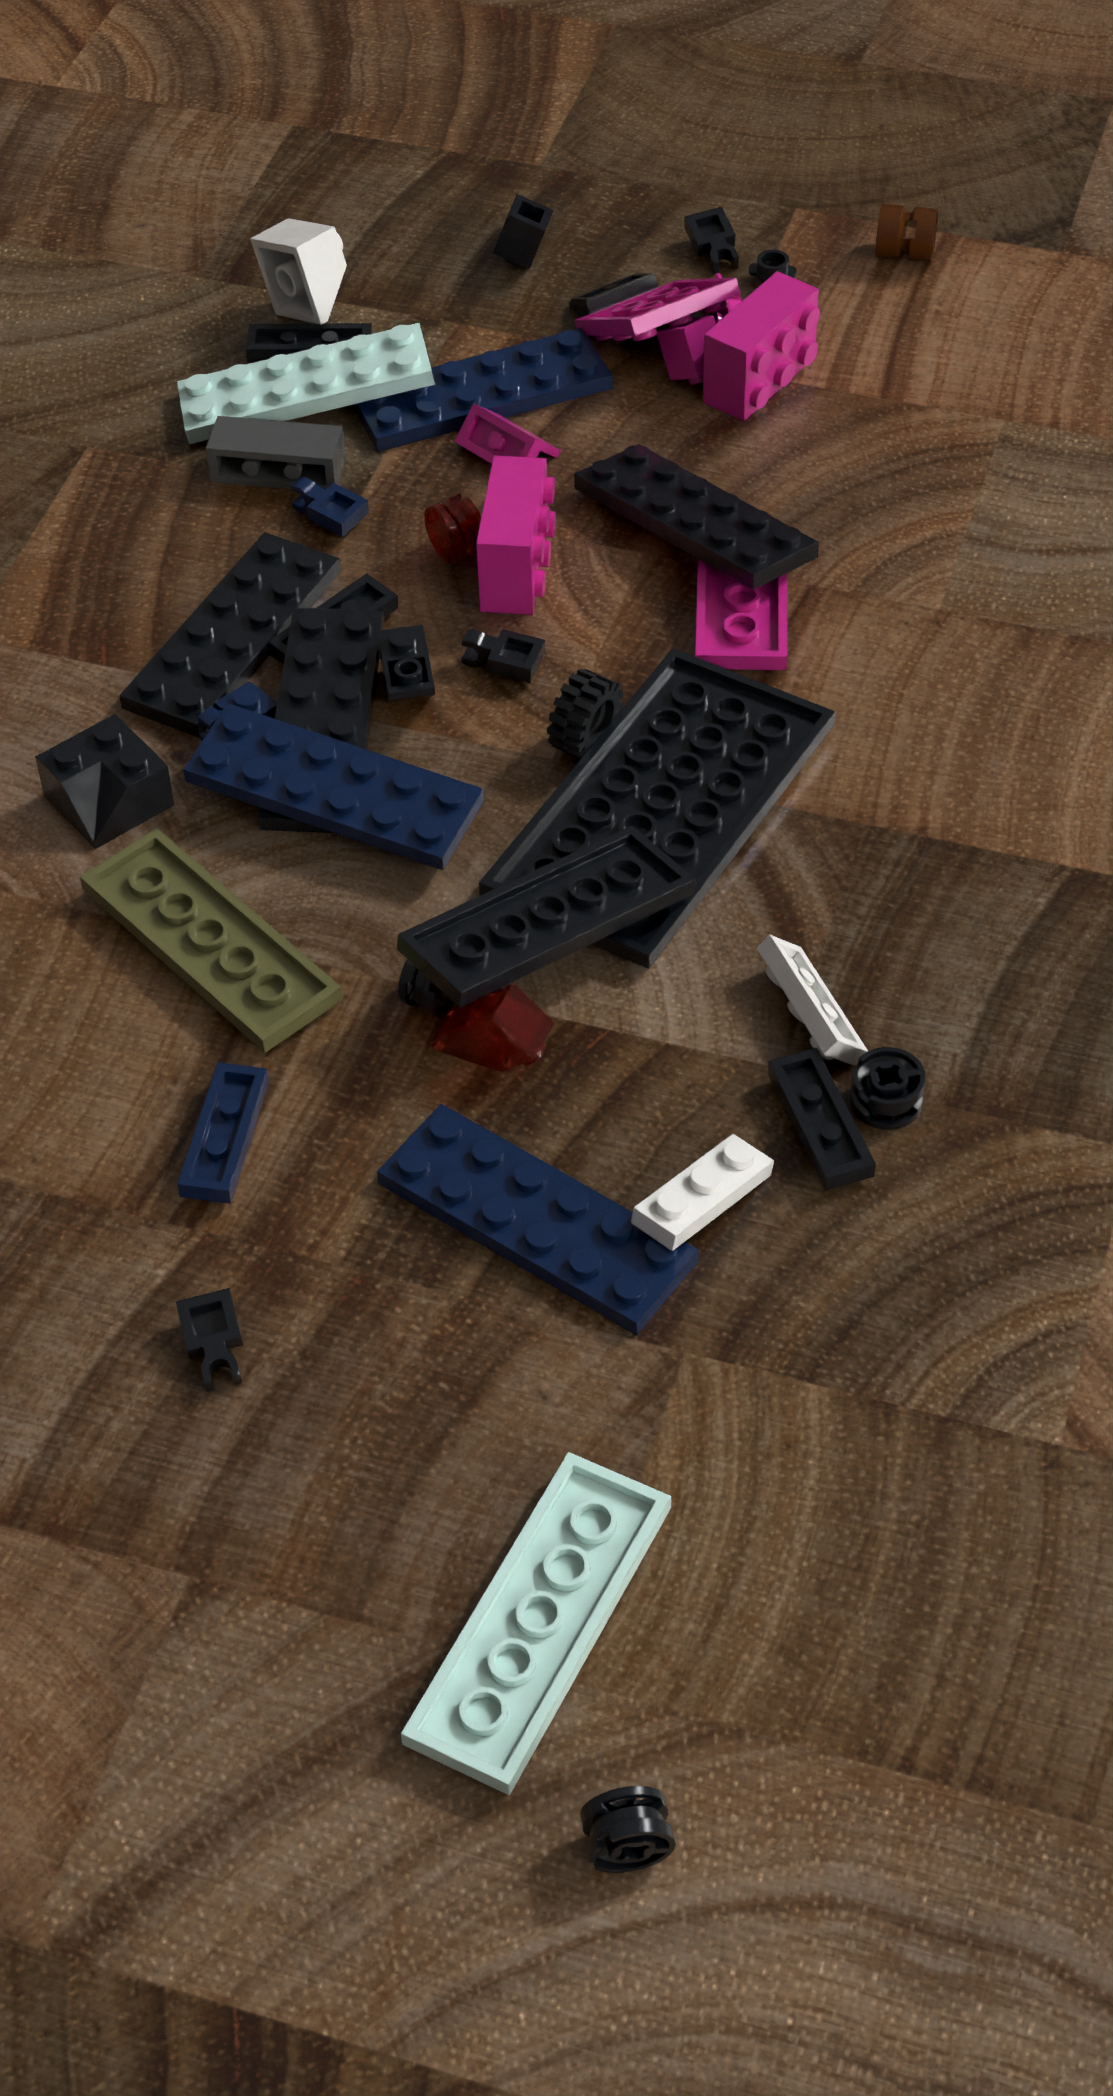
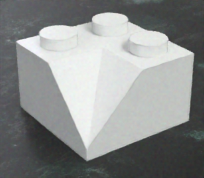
(301, 268)

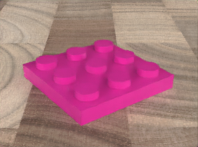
(665, 304)

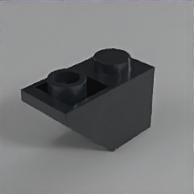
(523, 231)
(405, 663)

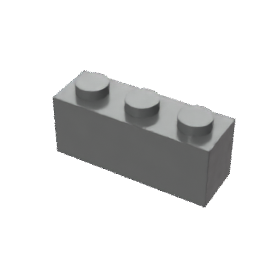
(274, 452)

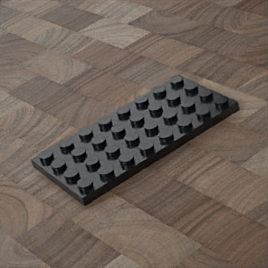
(686, 766)

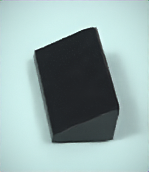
(613, 293)

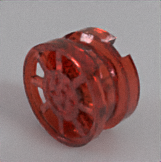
(453, 527)

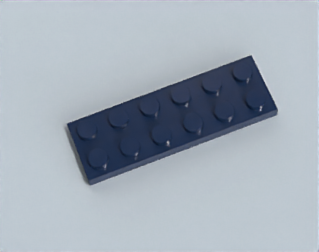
(500, 380)
(335, 786)
(536, 1218)

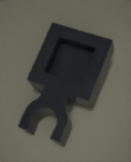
(712, 234)
(209, 1330)

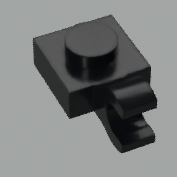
(508, 655)

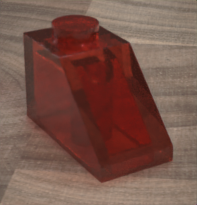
(495, 1030)

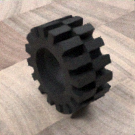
(583, 712)

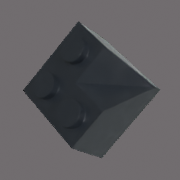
(105, 781)

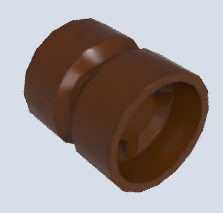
(892, 232)

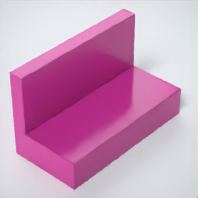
(492, 434)

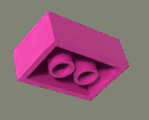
(760, 345)
(515, 535)

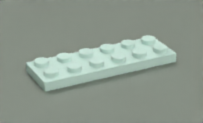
(308, 380)
(536, 1623)

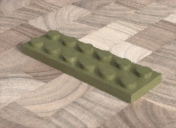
(211, 939)

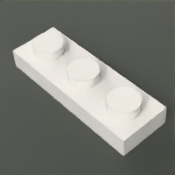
(811, 1001)
(702, 1192)

